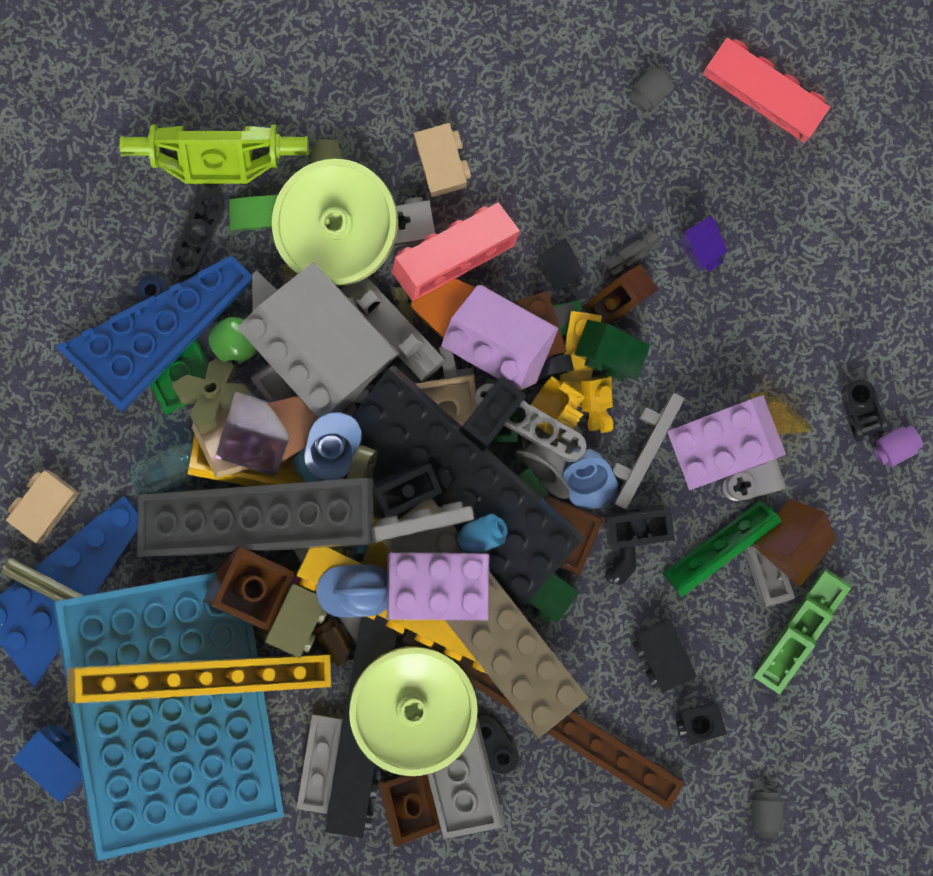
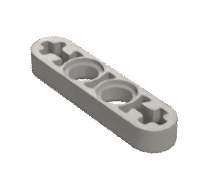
(533, 418)

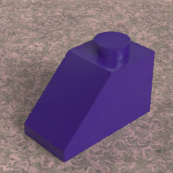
(704, 245)

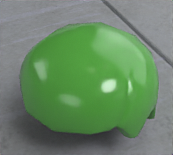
(229, 342)

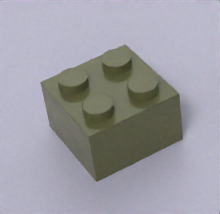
(295, 621)

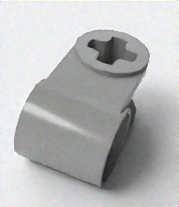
(757, 480)

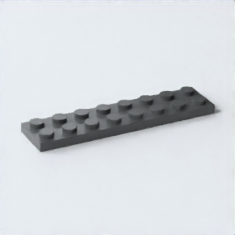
(256, 518)

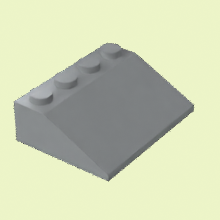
(318, 341)

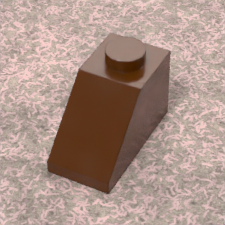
(622, 295)

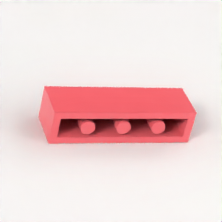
(766, 90)
(454, 251)

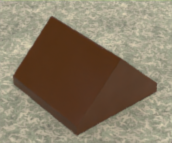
(798, 540)
(409, 807)

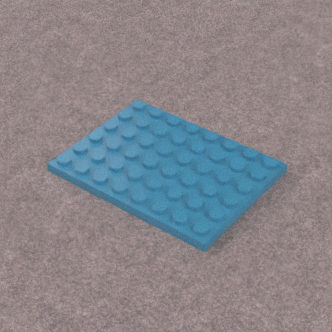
(167, 763)

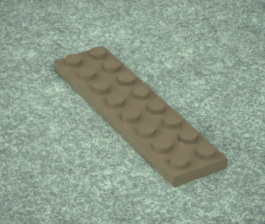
(504, 643)

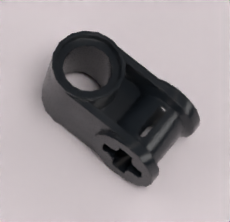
(863, 412)

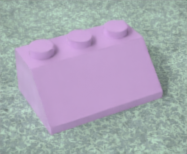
(500, 337)

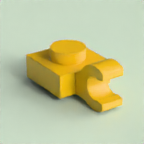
(596, 401)

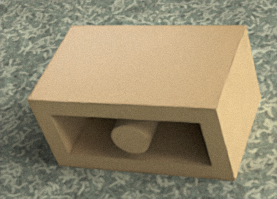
(441, 159)
(41, 506)

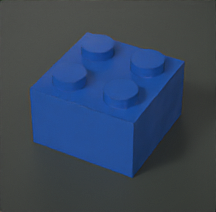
(52, 761)

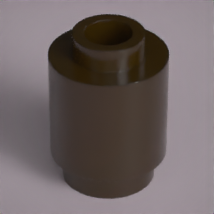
(334, 641)

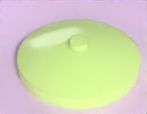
(337, 218)
(413, 711)

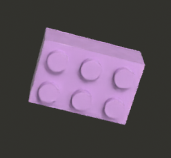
(726, 442)
(437, 586)

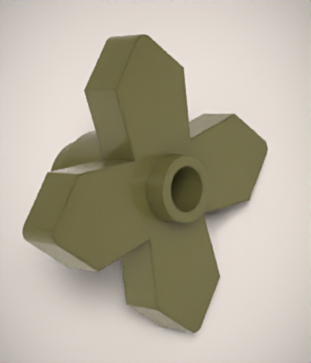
(210, 395)

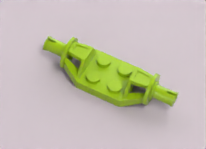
(214, 155)

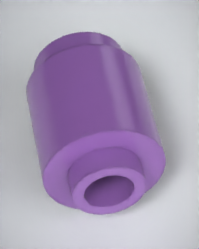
(897, 446)

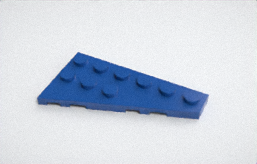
(148, 337)
(80, 564)

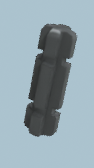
(633, 253)

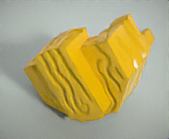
(560, 403)

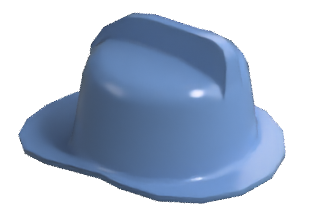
(332, 445)
(590, 481)
(353, 591)

